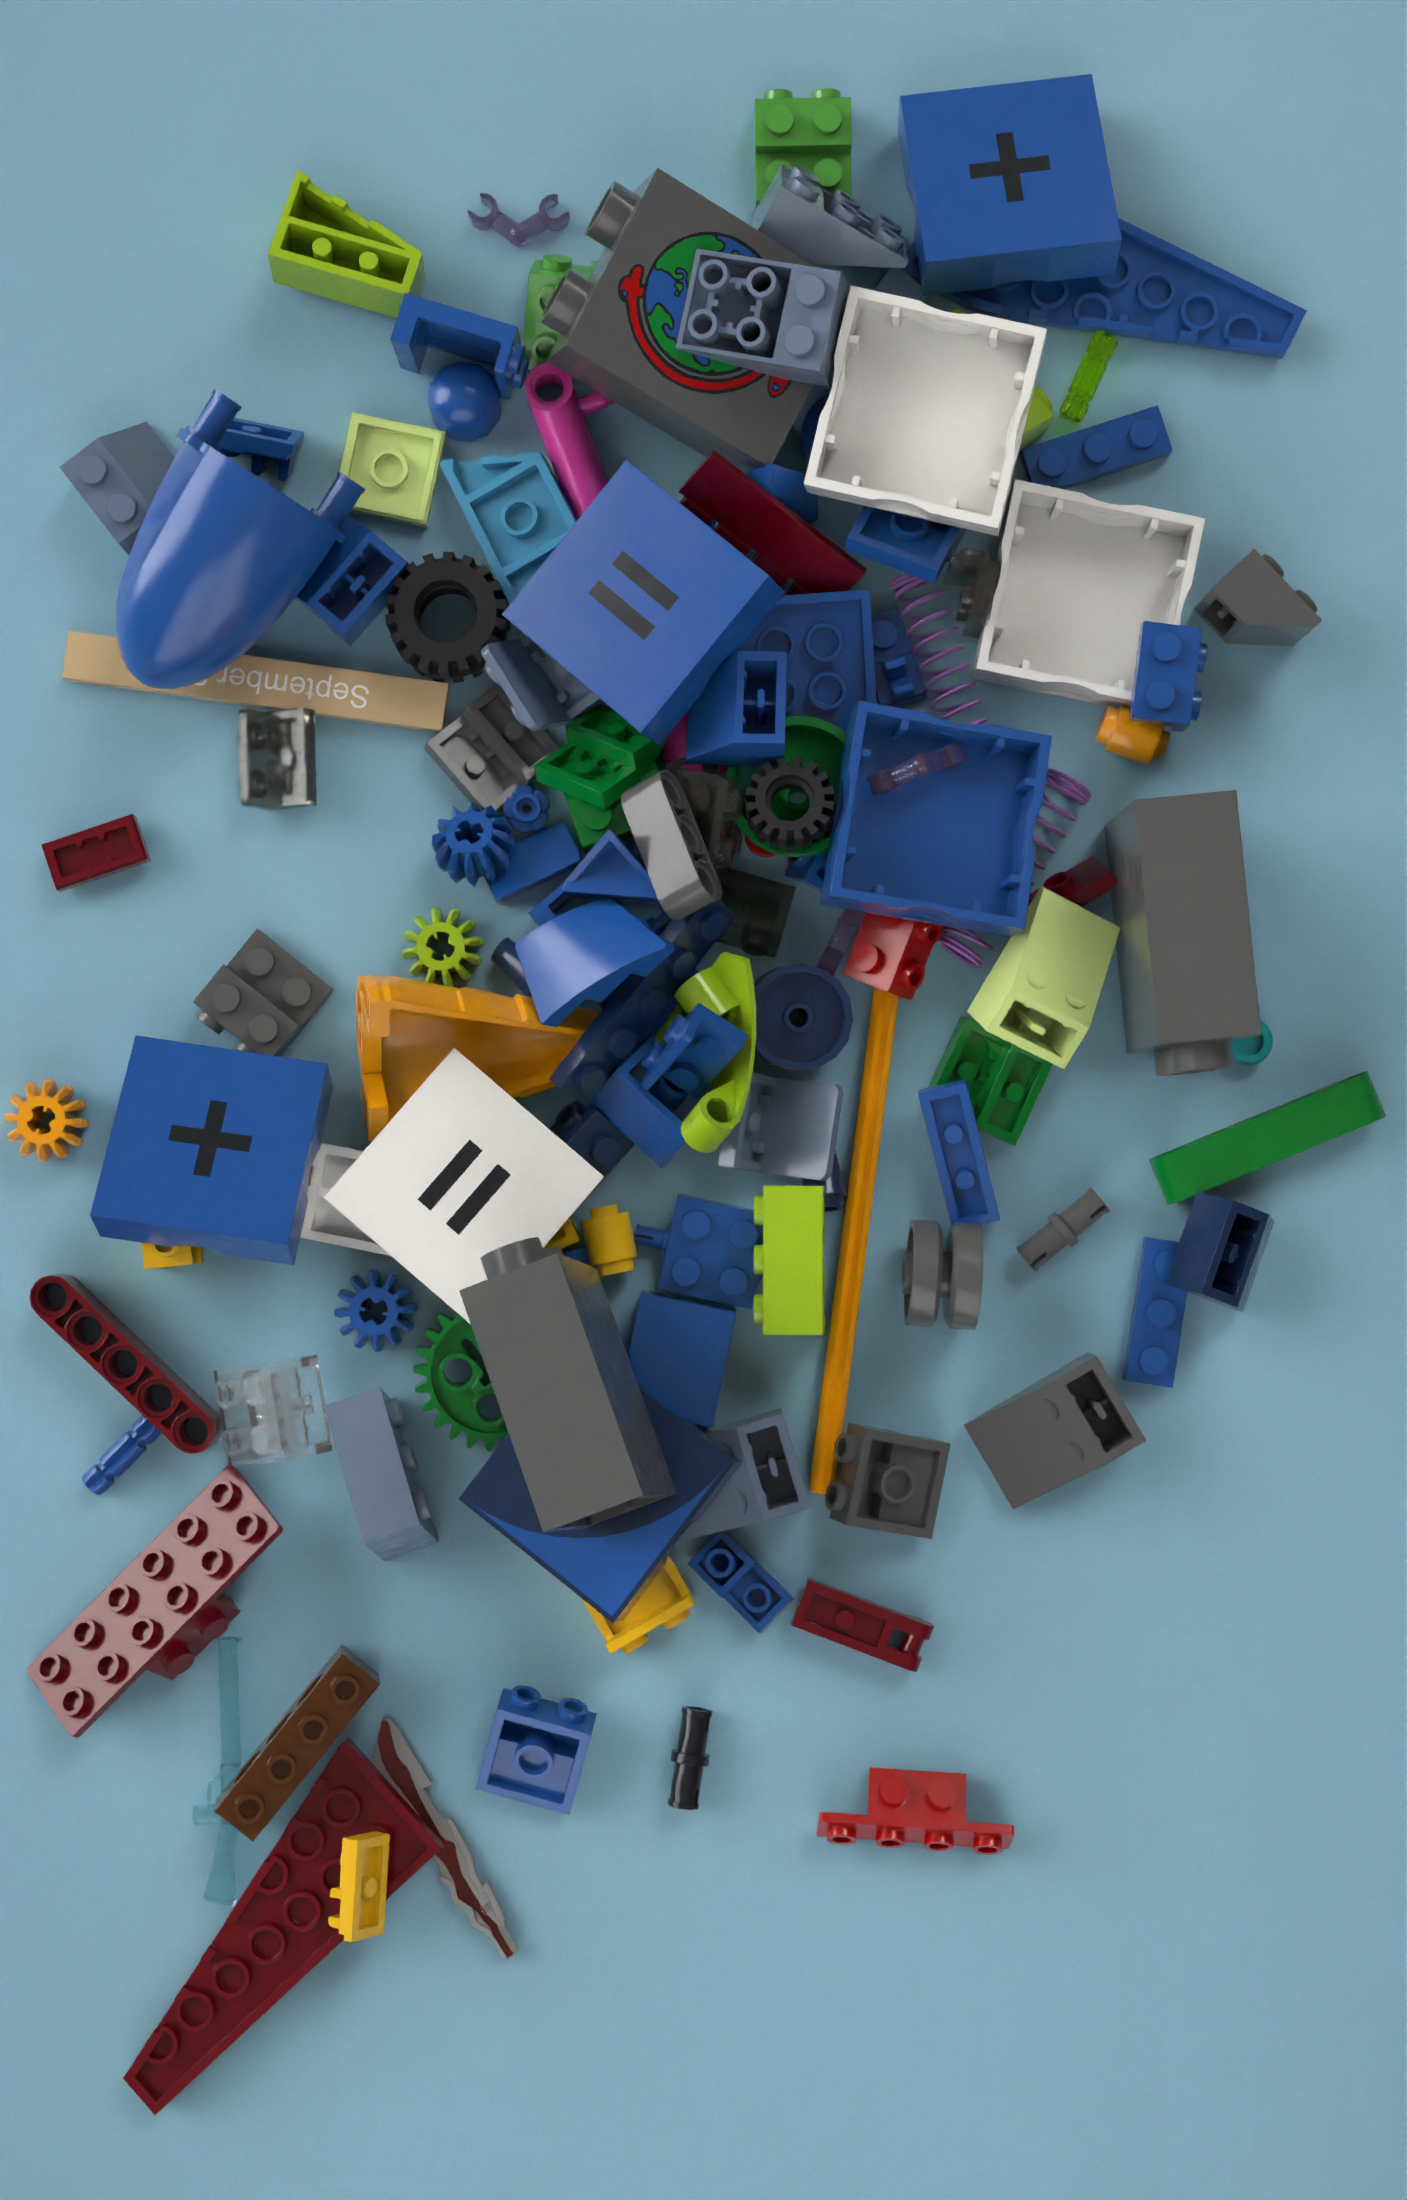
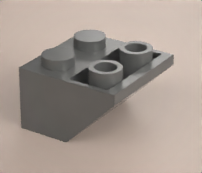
(1258, 605)

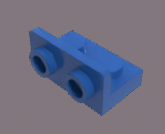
(693, 1051)

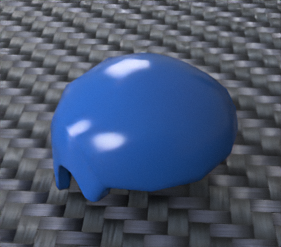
(464, 401)

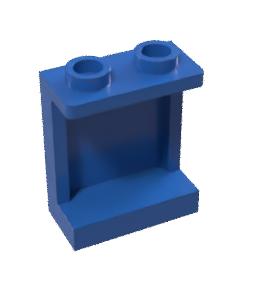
(460, 333)
(681, 1353)

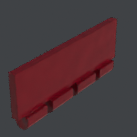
(759, 521)

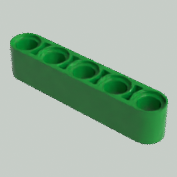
(1267, 1137)

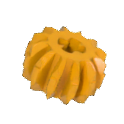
(31, 1113)

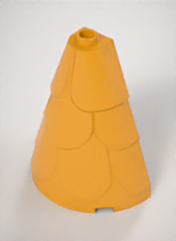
(414, 1024)

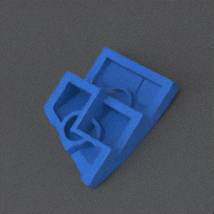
(586, 956)

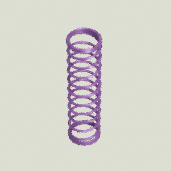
(908, 582)
(1071, 789)

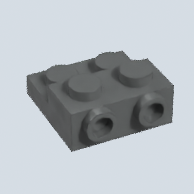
(262, 997)
(887, 1481)

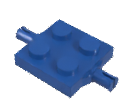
(707, 1251)

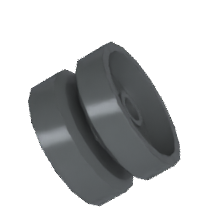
(949, 1274)

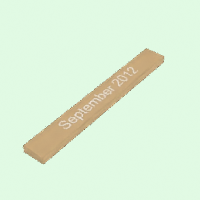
(277, 686)

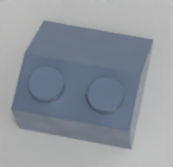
(120, 478)

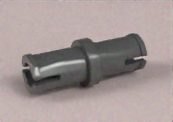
(1063, 1229)

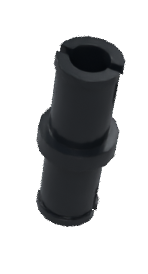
(690, 1758)

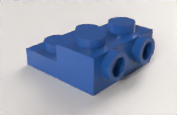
(904, 542)
(536, 1749)

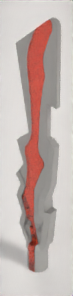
(456, 1863)

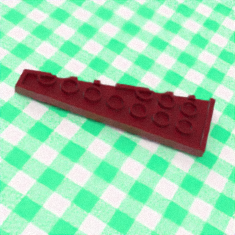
(280, 1922)

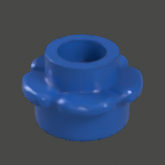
(536, 817)

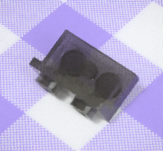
(277, 758)

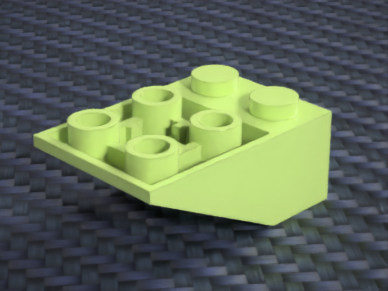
(1048, 979)

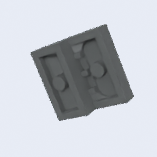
(489, 750)

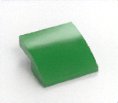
(600, 758)
(998, 1075)

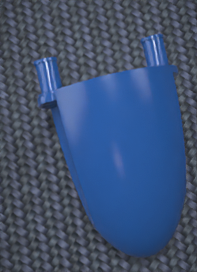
(217, 559)

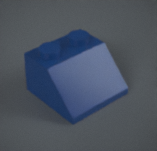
(645, 1116)

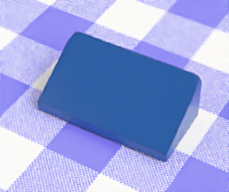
(536, 861)

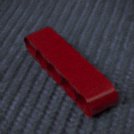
(103, 1358)

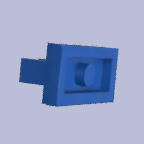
(262, 442)
(895, 665)

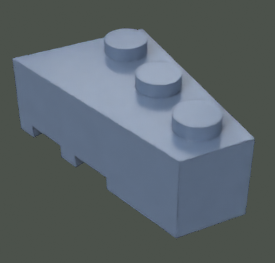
(381, 1473)

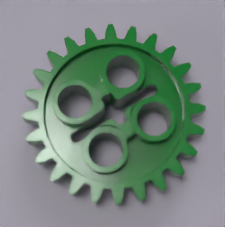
(456, 1400)

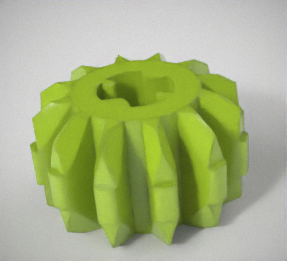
(456, 939)

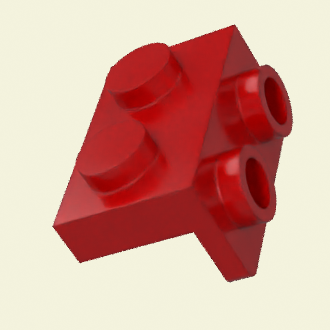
(891, 953)

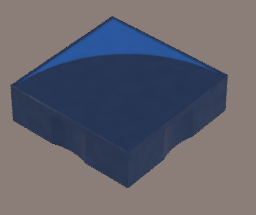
(620, 1556)

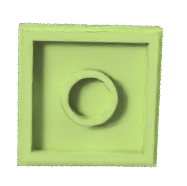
(395, 467)

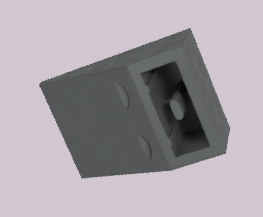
(1055, 1431)

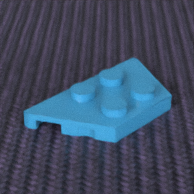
(512, 512)

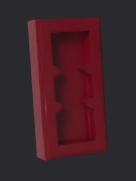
(96, 852)
(1080, 883)

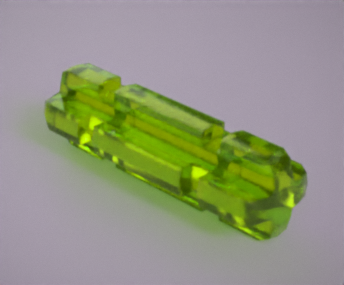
(1088, 377)

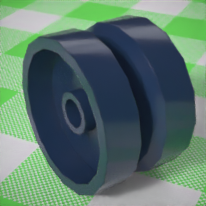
(822, 1005)

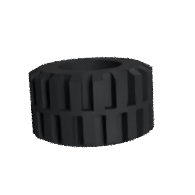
(425, 584)

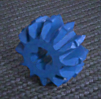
(473, 844)
(375, 1326)

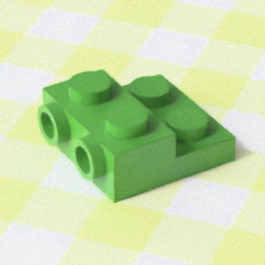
(805, 134)

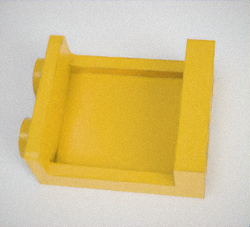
(662, 1602)

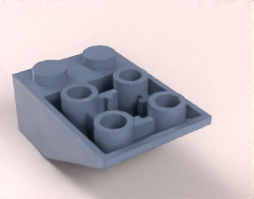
(825, 225)
(764, 315)
(763, 1485)

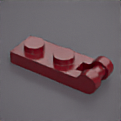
(860, 1624)

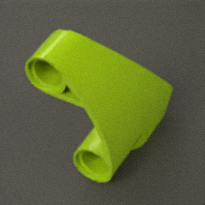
(730, 993)

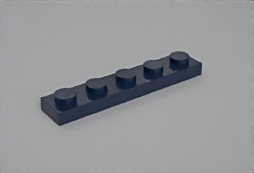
(638, 1005)

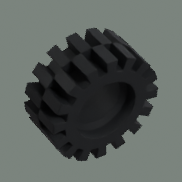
(789, 776)

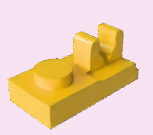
(362, 1886)

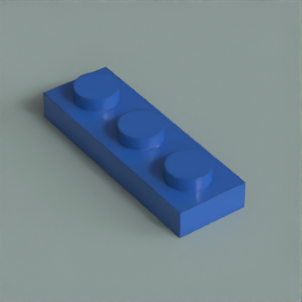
(1098, 450)
(959, 1153)
(1155, 1318)

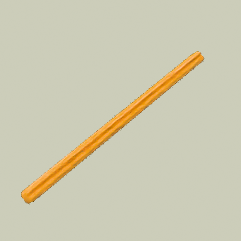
(854, 1238)

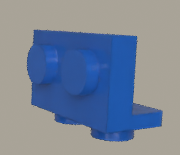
(1167, 675)

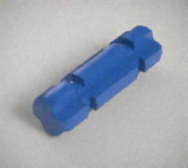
(120, 1456)

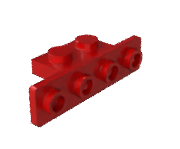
(915, 1809)

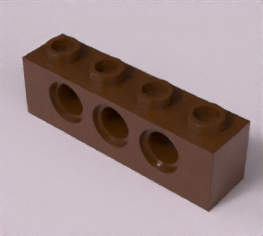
(297, 1743)

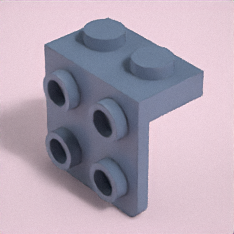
(536, 684)
(786, 1129)

